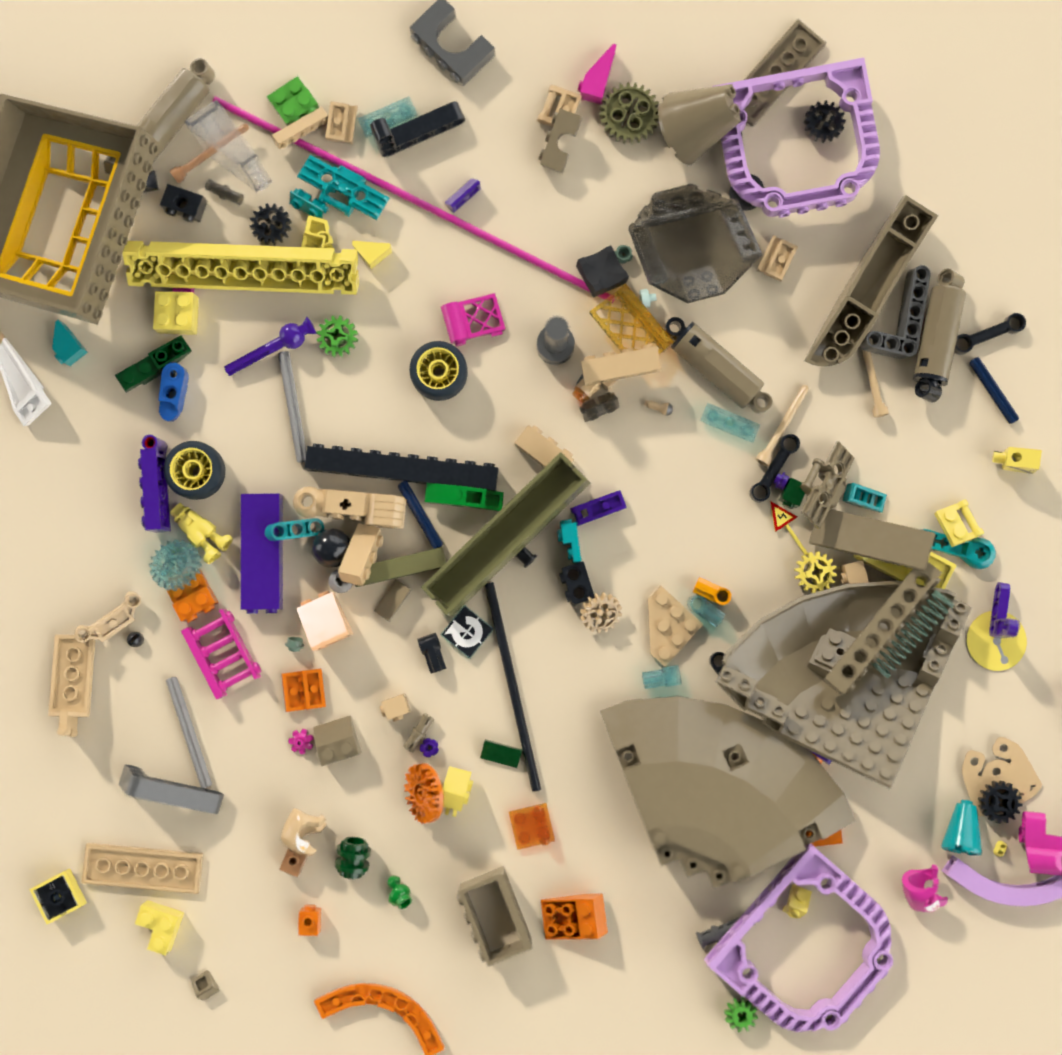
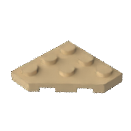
(669, 625)

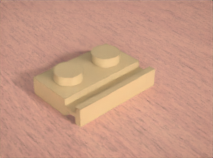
(341, 122)
(777, 258)

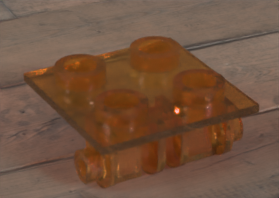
(531, 826)

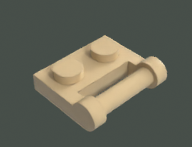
(569, 102)

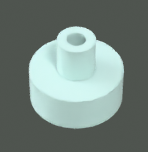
(646, 298)

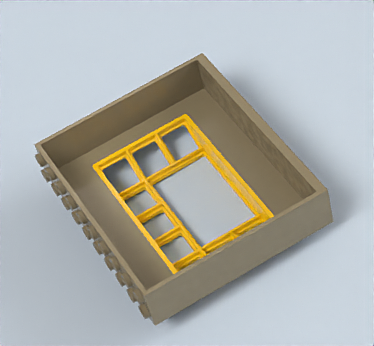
(24, 166)

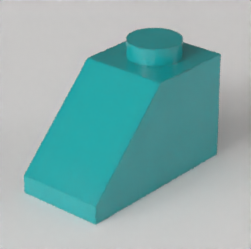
(66, 345)

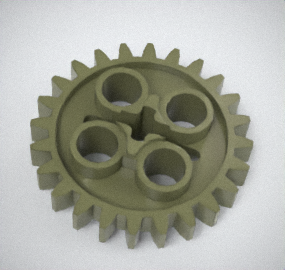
(614, 106)

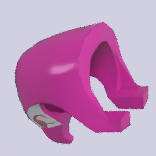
(921, 898)

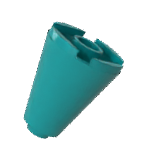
(963, 830)

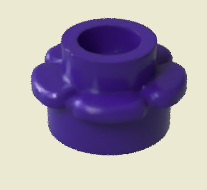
(781, 480)
(434, 747)

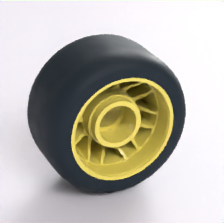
(434, 356)
(180, 465)

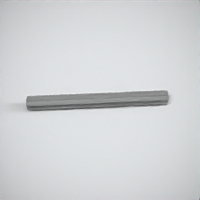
(293, 406)
(188, 732)

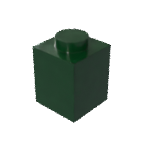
(792, 494)

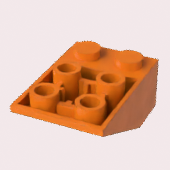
(574, 917)

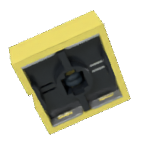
(58, 896)

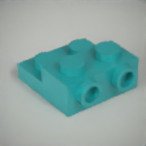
(569, 536)

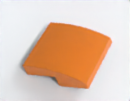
(303, 690)

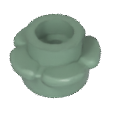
(628, 254)
(294, 644)

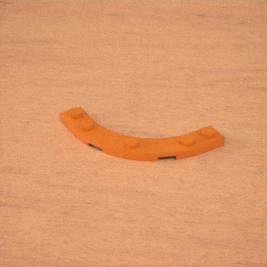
(389, 999)

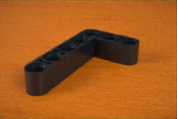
(416, 130)

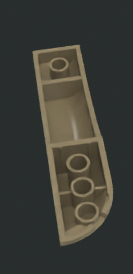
(871, 283)

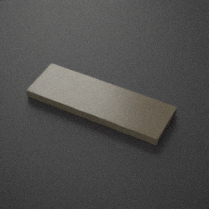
(790, 53)
(874, 539)

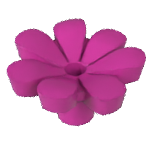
(303, 738)

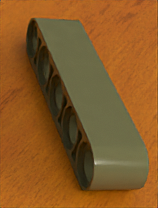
(406, 566)

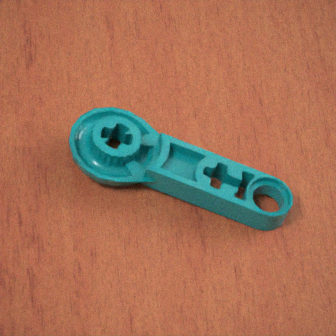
(967, 550)

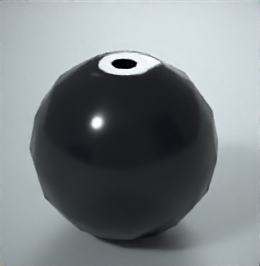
(330, 547)

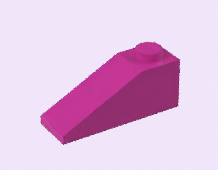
(596, 78)

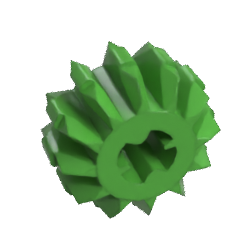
(744, 1021)

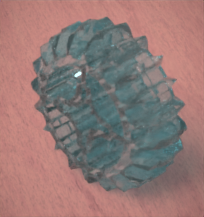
(186, 565)

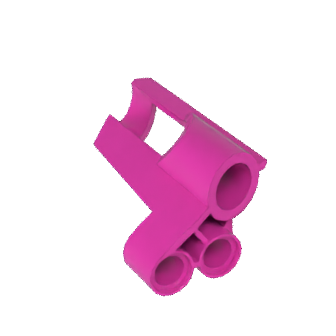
(1042, 849)

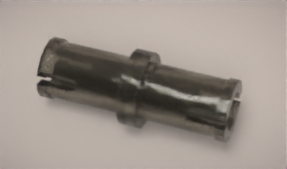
(224, 192)

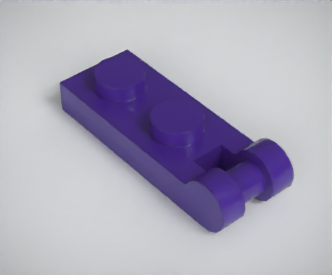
(599, 507)

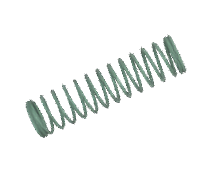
(935, 594)

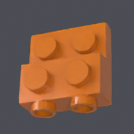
(193, 599)

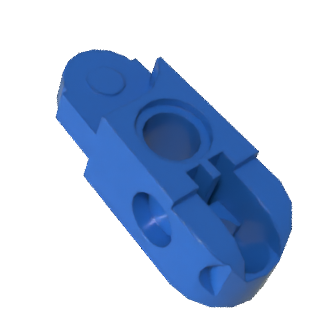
(171, 408)

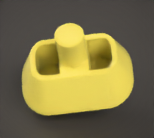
(1000, 848)

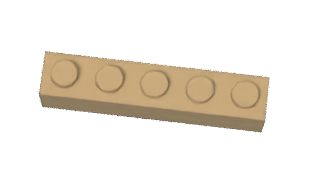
(300, 128)

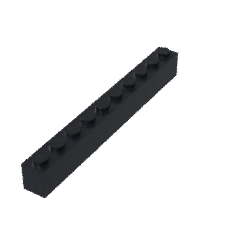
(400, 468)

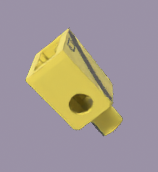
(1026, 459)

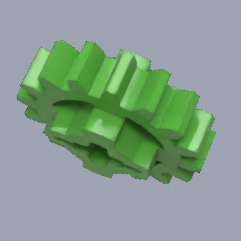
(329, 335)

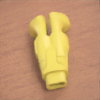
(198, 530)

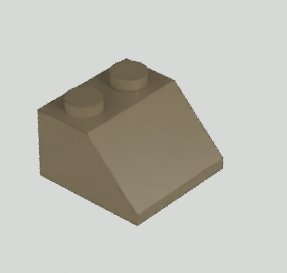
(336, 740)

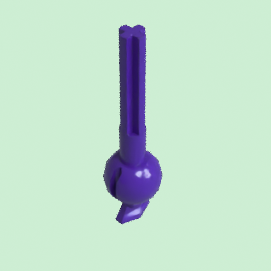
(290, 336)

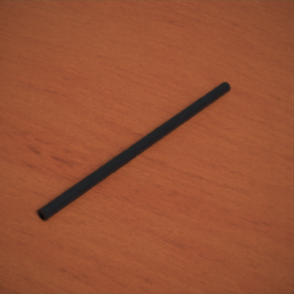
(513, 687)

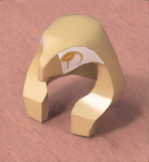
(297, 827)

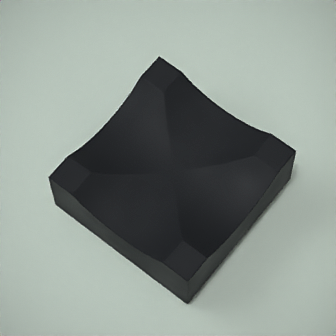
(602, 271)

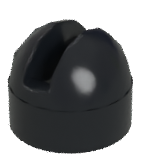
(138, 641)

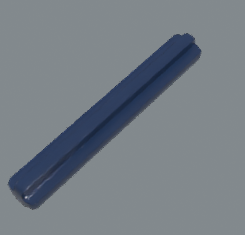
(994, 390)
(420, 515)

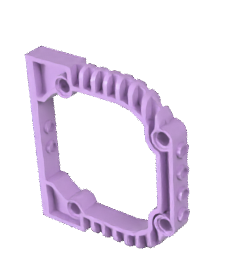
(847, 80)
(730, 960)

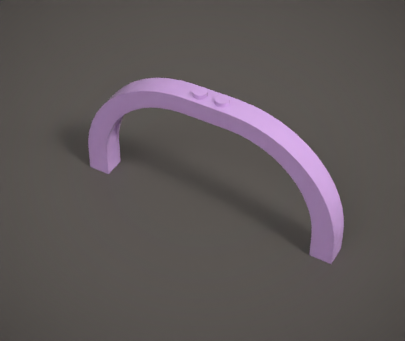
(1007, 894)

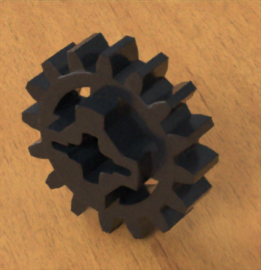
(1008, 797)

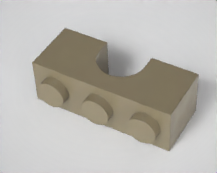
(564, 123)

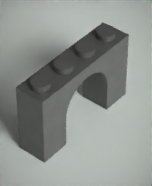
(461, 65)

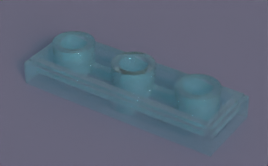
(398, 111)
(741, 426)

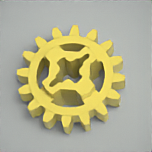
(814, 565)

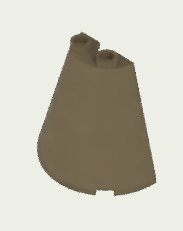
(697, 120)

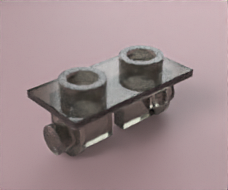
(607, 404)

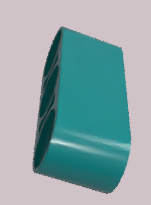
(286, 533)

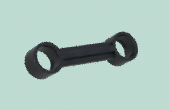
(991, 332)
(775, 467)

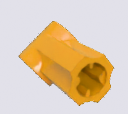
(710, 591)

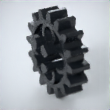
(835, 121)
(279, 218)

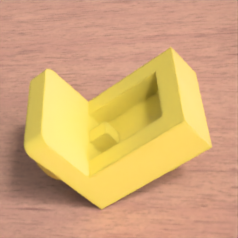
(797, 902)

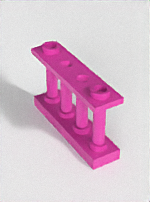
(210, 670)

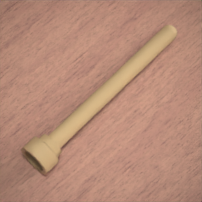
(879, 408)
(765, 456)

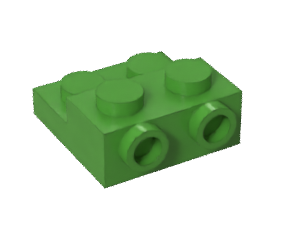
(293, 101)

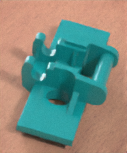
(345, 182)

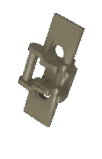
(831, 487)

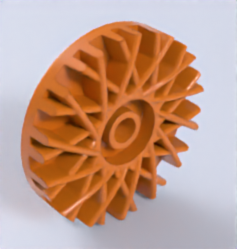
(425, 793)

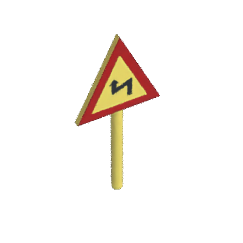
(781, 518)

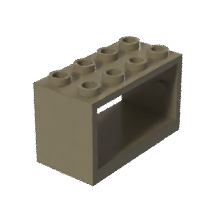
(508, 950)

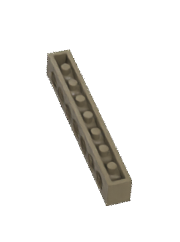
(835, 677)

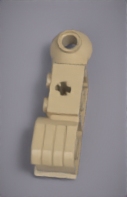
(376, 509)

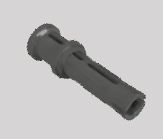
(714, 934)

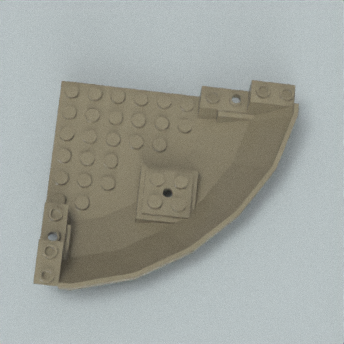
(796, 647)

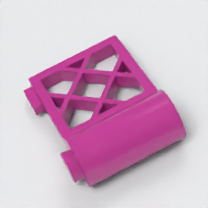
(457, 322)

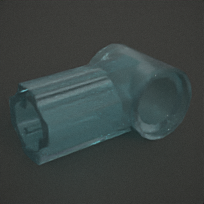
(707, 610)
(666, 677)

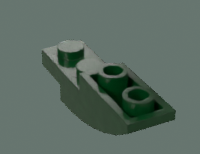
(152, 366)

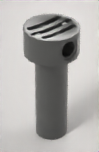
(555, 342)

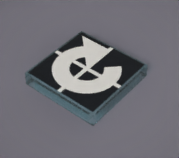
(467, 631)

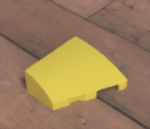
(316, 234)

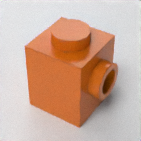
(309, 921)

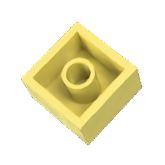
(175, 313)

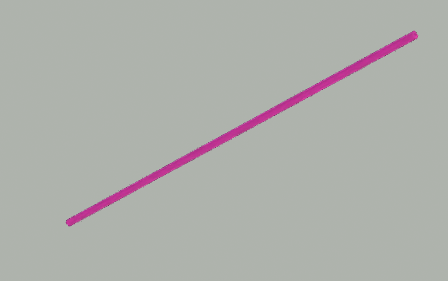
(413, 199)

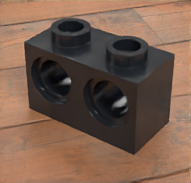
(582, 582)

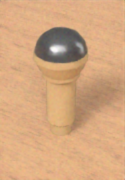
(665, 408)

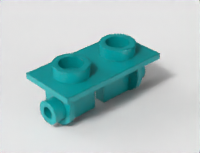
(301, 200)

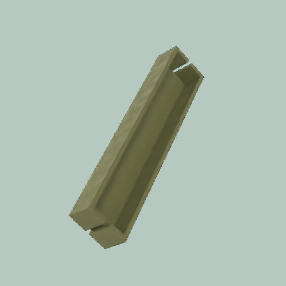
(505, 535)

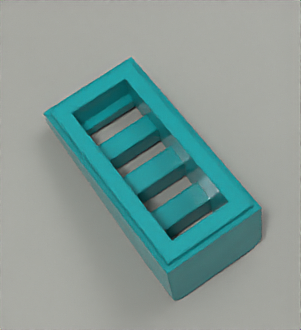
(852, 496)

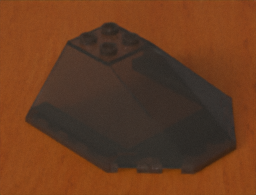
(693, 242)

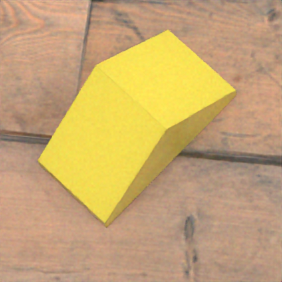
(372, 252)

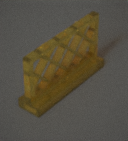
(640, 315)

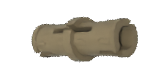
(418, 732)

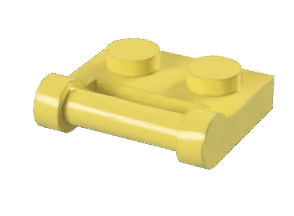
(953, 525)

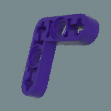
(999, 624)

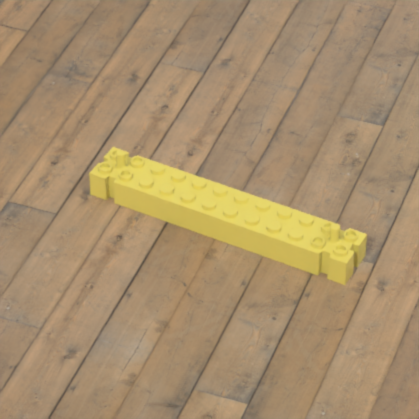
(241, 267)

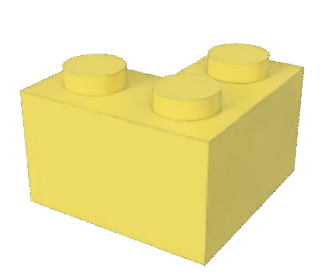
(163, 922)

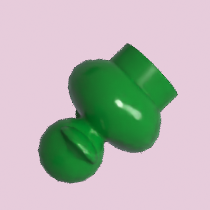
(400, 894)

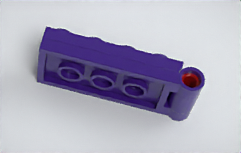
(154, 486)

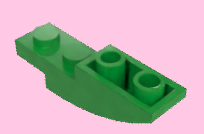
(463, 496)

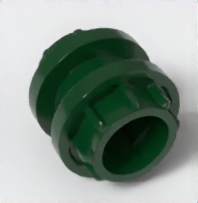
(353, 857)

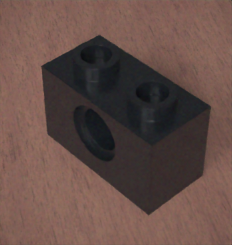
(174, 196)

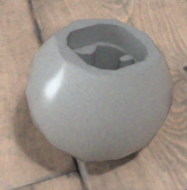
(336, 584)

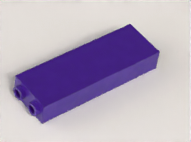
(259, 556)

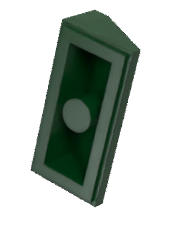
(501, 753)

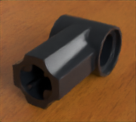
(431, 650)

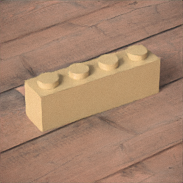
(621, 365)

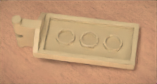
(71, 682)

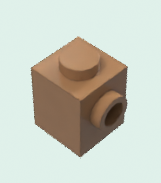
(293, 863)

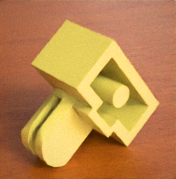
(456, 789)

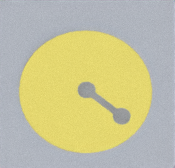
(993, 652)

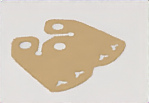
(1018, 773)

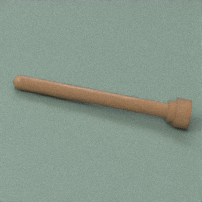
(180, 173)

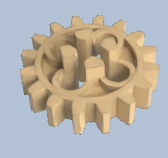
(593, 610)

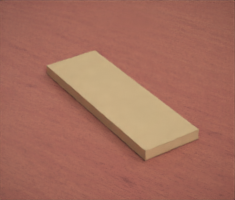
(142, 868)

